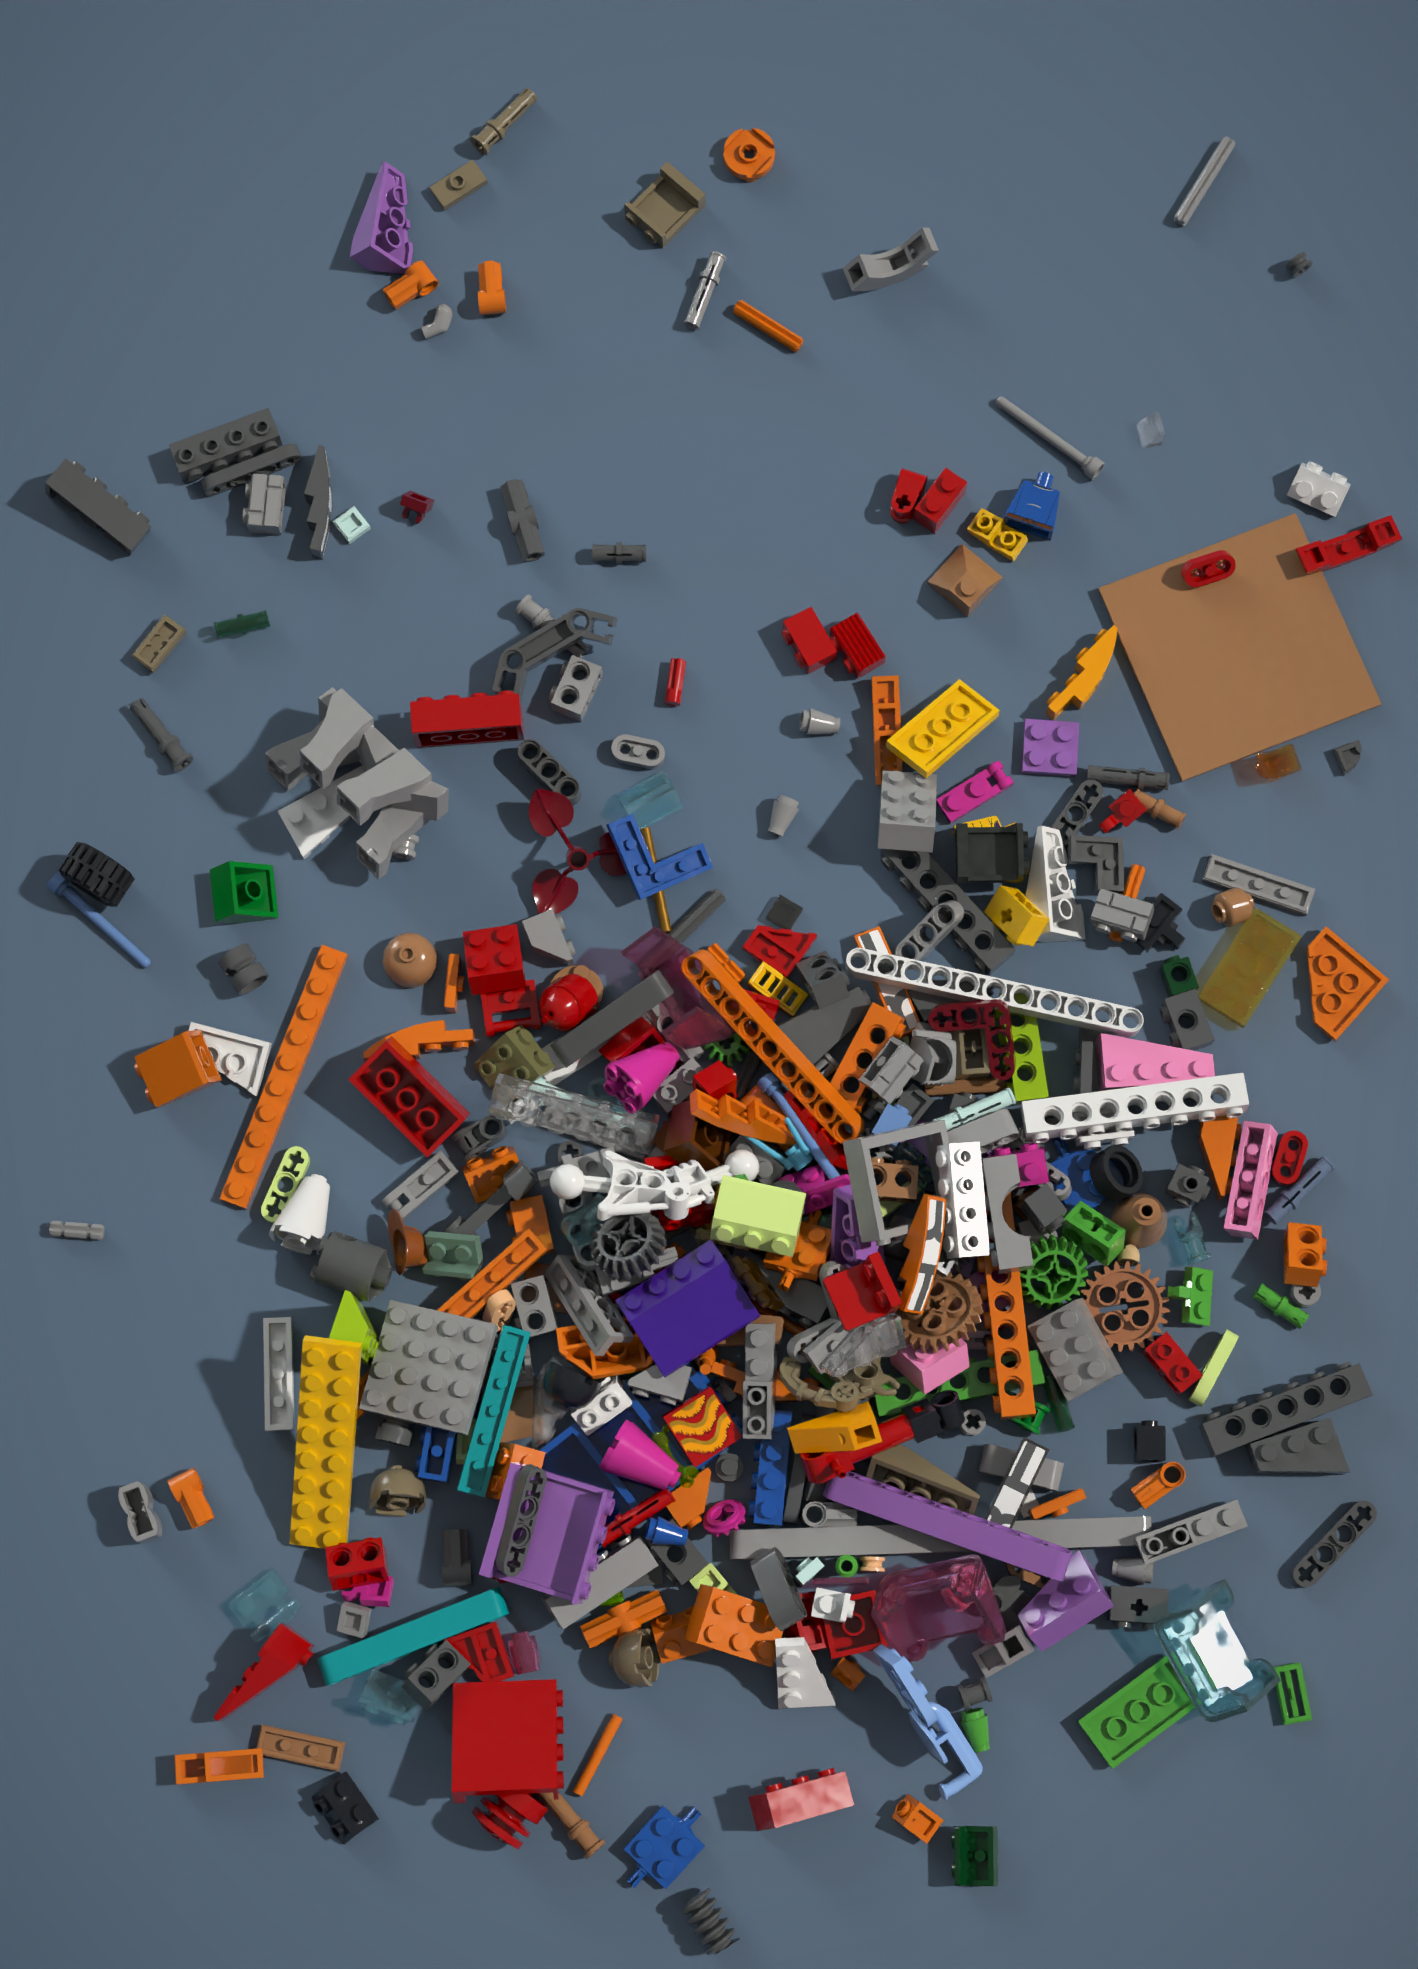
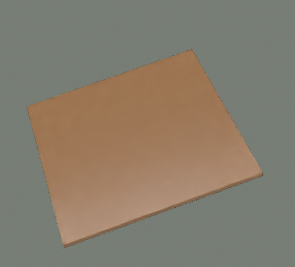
(1242, 656)

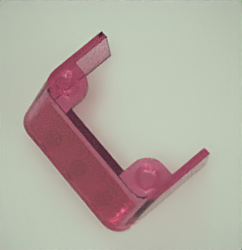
(693, 1016)

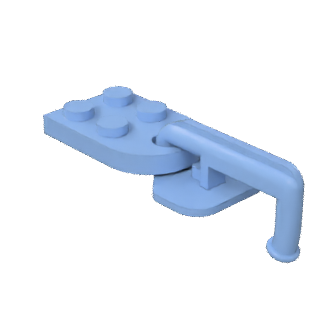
(925, 1714)

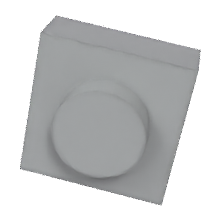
(354, 1619)

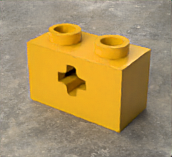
(1016, 916)

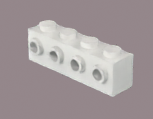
(965, 1200)

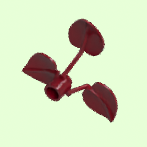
(550, 888)

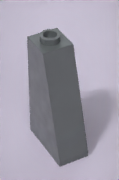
(819, 1030)

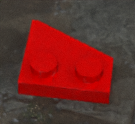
(778, 947)
(485, 1652)

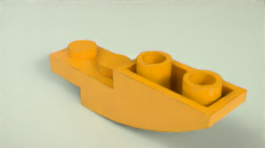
(1091, 668)

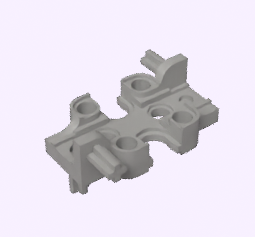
(593, 1166)

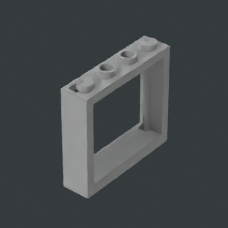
(863, 1178)

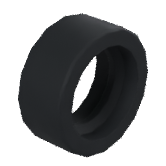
(1102, 1176)

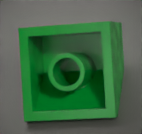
(243, 892)

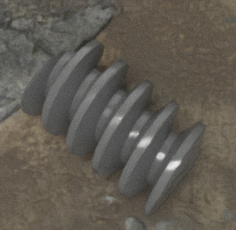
(709, 1923)

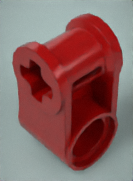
(907, 492)

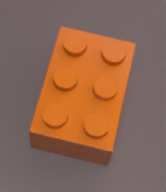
(733, 1625)

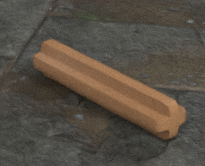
(971, 1086)

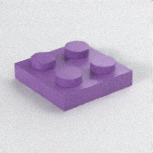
(1050, 747)

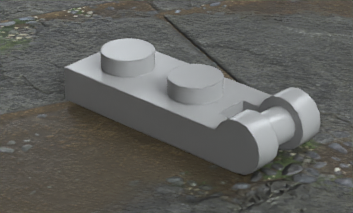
(421, 1185)

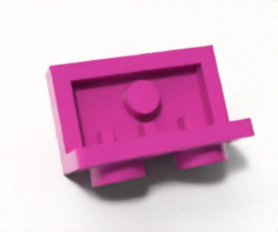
(1030, 1162)

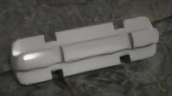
(76, 1230)

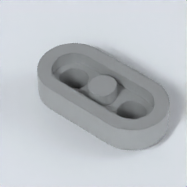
(639, 749)

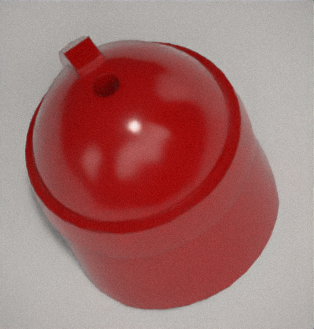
(568, 1002)

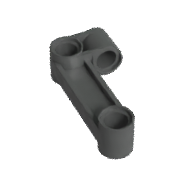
(517, 1183)

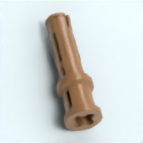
(577, 1828)

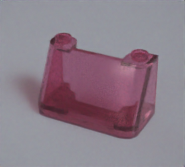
(937, 1604)

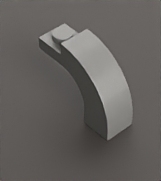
(893, 266)

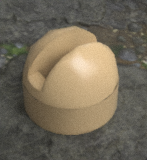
(1129, 1253)

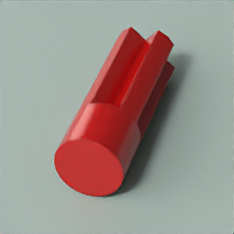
(675, 682)

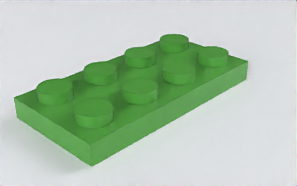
(1137, 1713)

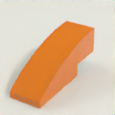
(219, 1766)

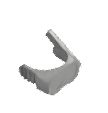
(949, 1045)

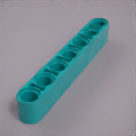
(412, 1636)

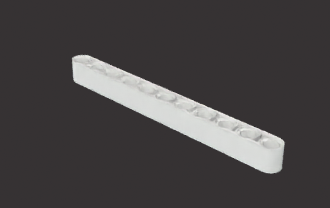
(1007, 988)

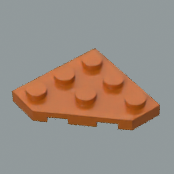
(1339, 983)

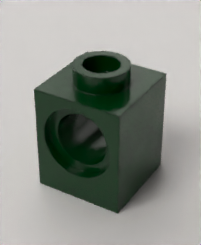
(1173, 987)

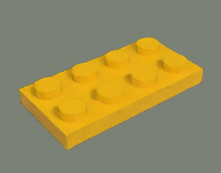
(942, 728)

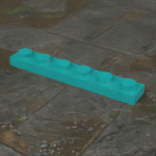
(493, 1411)

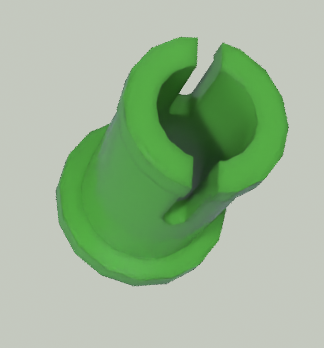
(854, 1565)

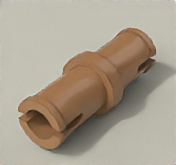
(1160, 810)

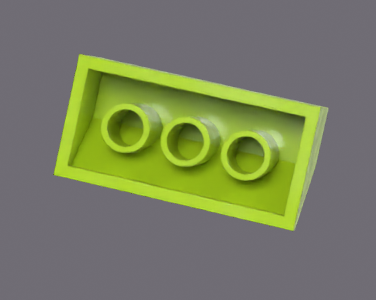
(355, 1326)

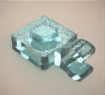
(908, 1152)

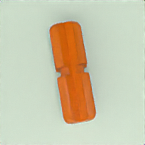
(723, 959)

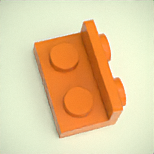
(487, 1173)

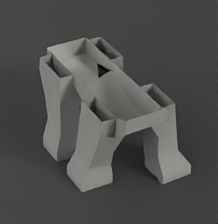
(390, 780)

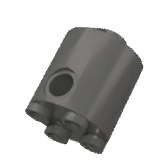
(352, 1266)

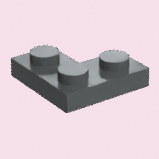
(1104, 854)

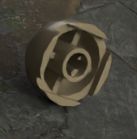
(396, 1492)
(634, 1658)

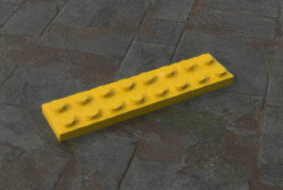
(325, 1442)

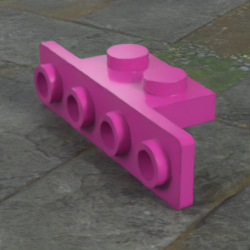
(816, 1186)

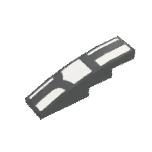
(319, 495)

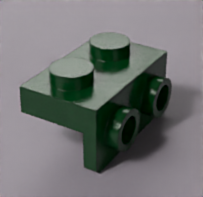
(975, 1855)

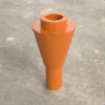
(706, 1360)

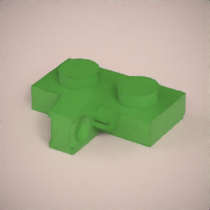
(1195, 1296)

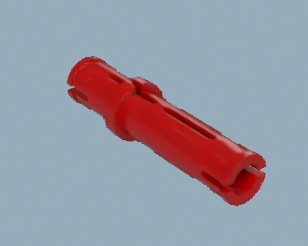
(663, 1499)

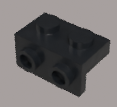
(344, 1808)

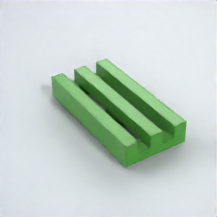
(1303, 1695)

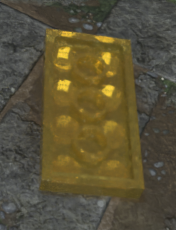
(1249, 967)

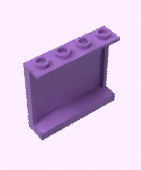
(563, 1537)

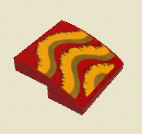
(702, 1426)

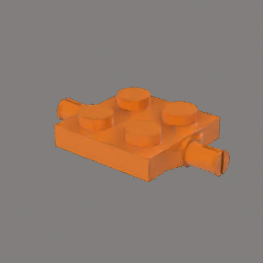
(809, 1254)

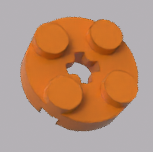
(749, 140)

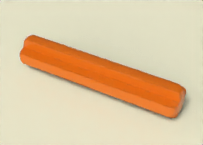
(768, 325)
(1131, 890)

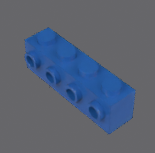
(436, 1454)
(771, 1474)

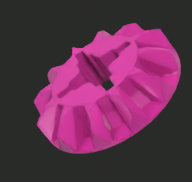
(714, 1517)

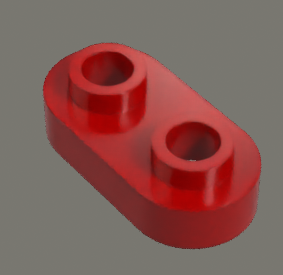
(1207, 570)
(1288, 1158)

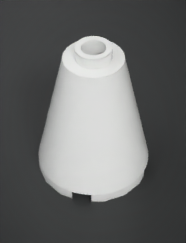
(304, 1216)

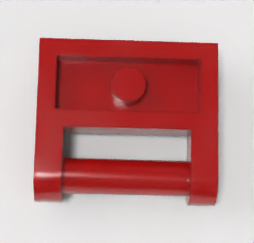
(507, 1002)

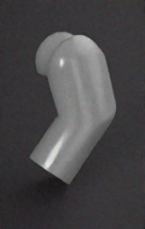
(441, 322)

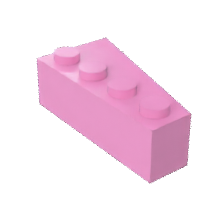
(1135, 1063)

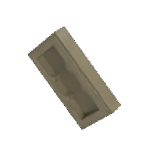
(458, 185)
(159, 643)

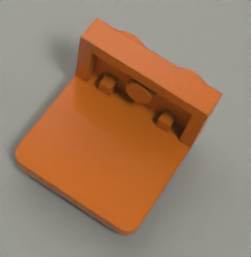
(506, 1454)

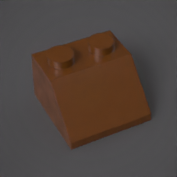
(695, 1139)

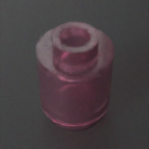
(524, 1652)

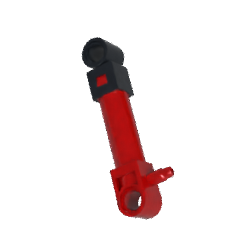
(917, 1422)

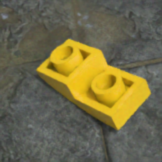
(996, 535)

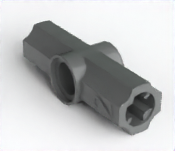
(522, 520)

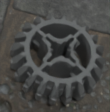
(632, 1251)

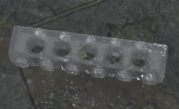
(564, 1102)

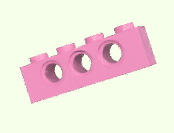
(1250, 1180)

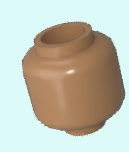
(1232, 907)

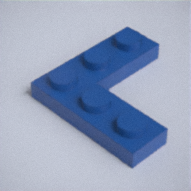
(643, 873)

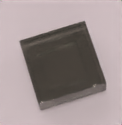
(784, 913)

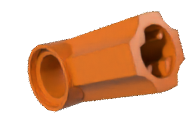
(415, 282)
(491, 295)
(1156, 1486)
(189, 1492)

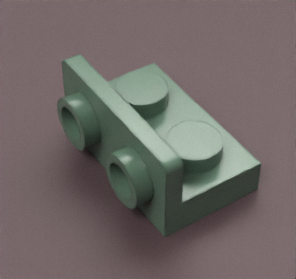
(453, 1255)

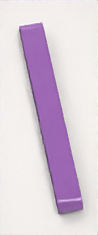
(949, 1524)

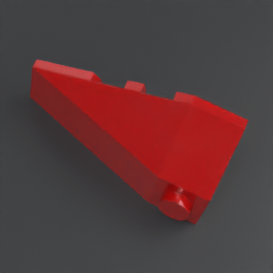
(279, 1657)

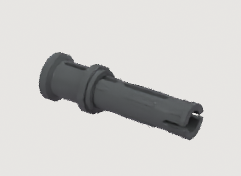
(167, 744)

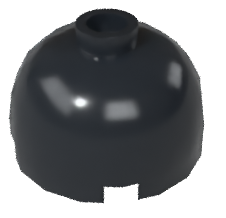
(568, 1387)

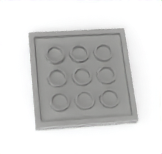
(428, 1367)

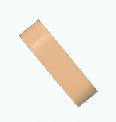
(499, 1309)

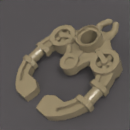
(844, 1395)

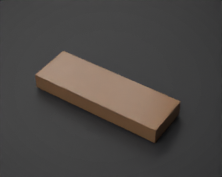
(301, 1747)

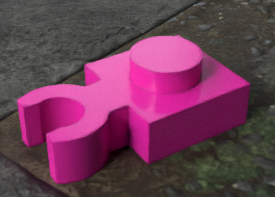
(372, 1594)

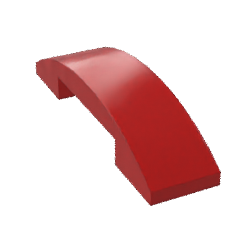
(1349, 547)

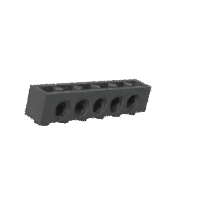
(981, 927)
(1354, 1389)

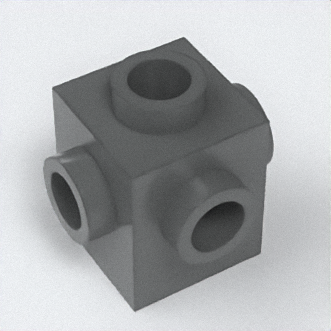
(1183, 1195)

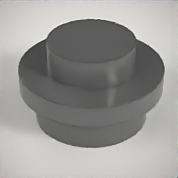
(729, 1467)

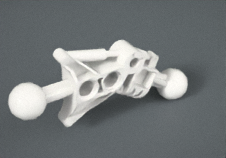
(641, 1188)

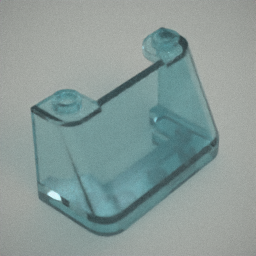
(1211, 1657)

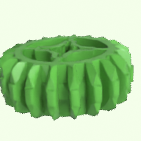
(1070, 1276)

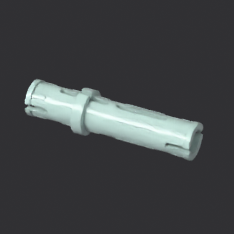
(978, 1109)

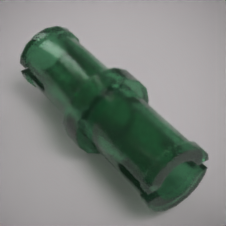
(241, 624)
(1058, 1404)

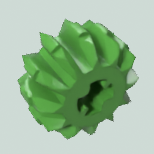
(728, 1054)

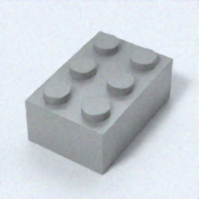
(907, 811)
(1075, 1349)

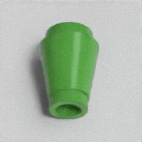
(976, 1728)

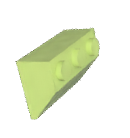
(758, 1216)

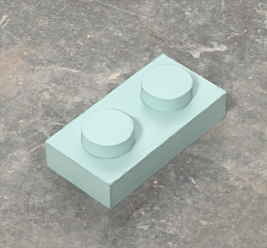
(808, 1570)

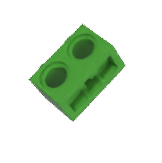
(1094, 1233)

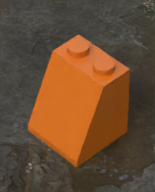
(177, 1068)

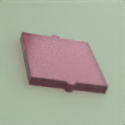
(841, 1581)

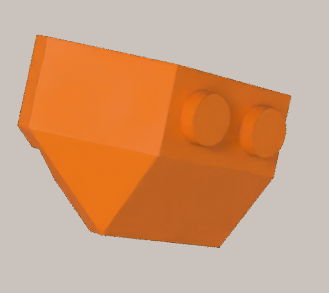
(618, 1360)

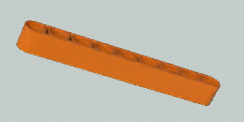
(759, 1043)

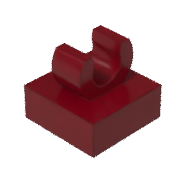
(417, 503)

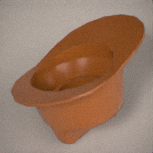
(406, 1242)

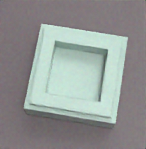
(351, 525)

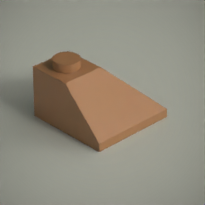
(965, 580)

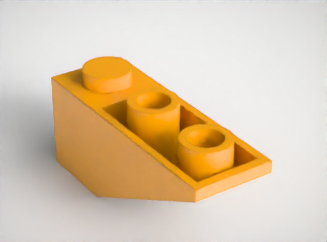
(836, 1431)

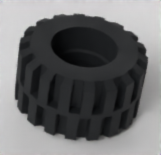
(96, 874)

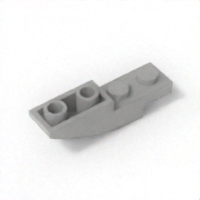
(760, 1381)
(1190, 1532)

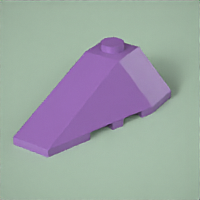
(382, 232)

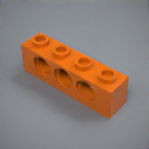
(862, 1043)

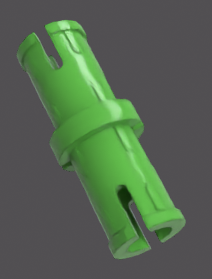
(1280, 1306)

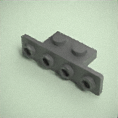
(1086, 1059)

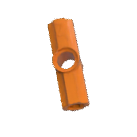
(623, 1618)

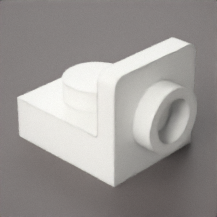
(832, 1605)

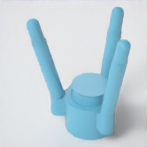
(798, 1154)

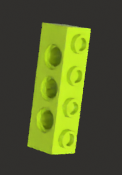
(1031, 1060)

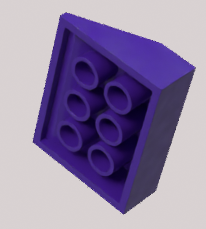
(687, 1308)

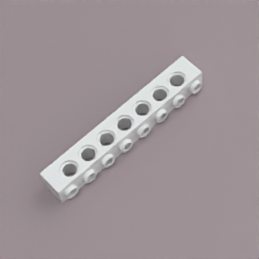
(1230, 1087)

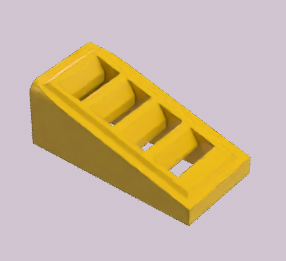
(774, 975)

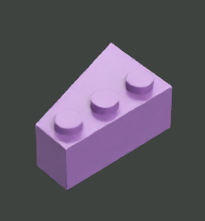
(1065, 1604)

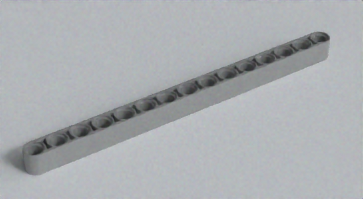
(904, 1540)

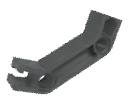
(548, 643)

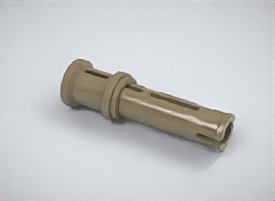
(496, 127)

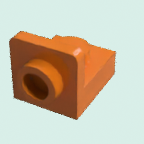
(917, 1818)

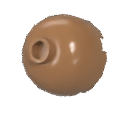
(410, 960)

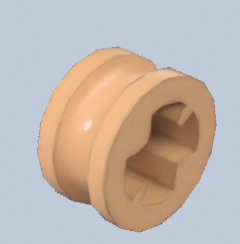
(872, 1564)

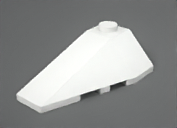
(1052, 889)

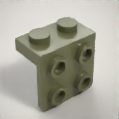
(515, 1056)

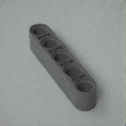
(612, 1018)

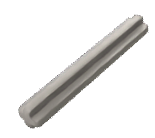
(1204, 181)

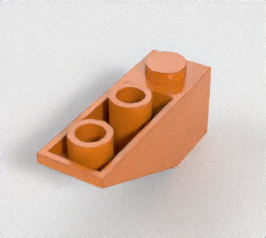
(1216, 1146)

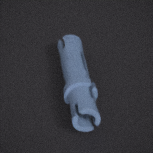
(1277, 1212)

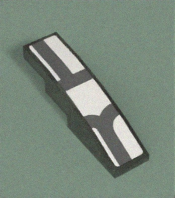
(1017, 1483)

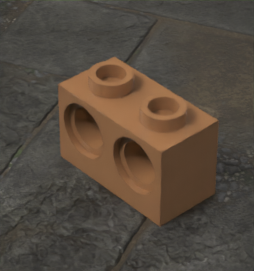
(888, 1189)

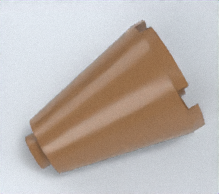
(1140, 1229)

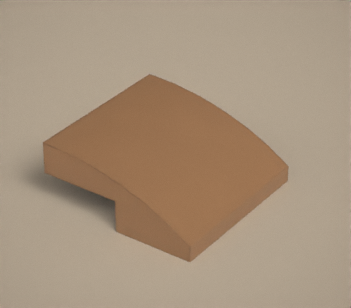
(520, 1414)

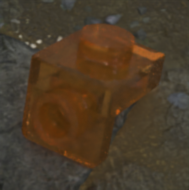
(1278, 763)

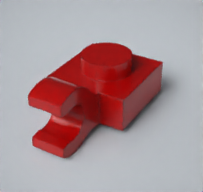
(1125, 809)

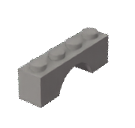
(1011, 1249)

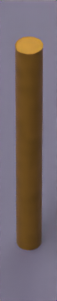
(659, 897)

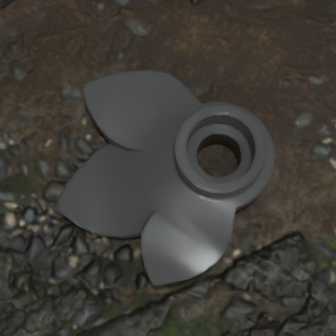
(1010, 1599)

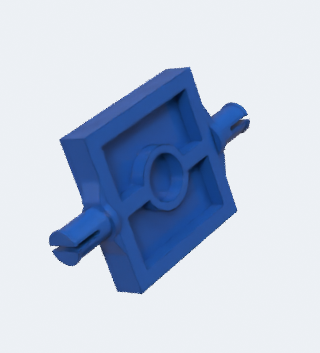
(1076, 1167)
(664, 1847)

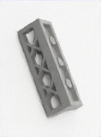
(583, 1304)

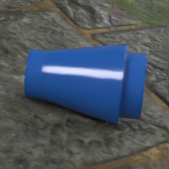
(664, 1532)

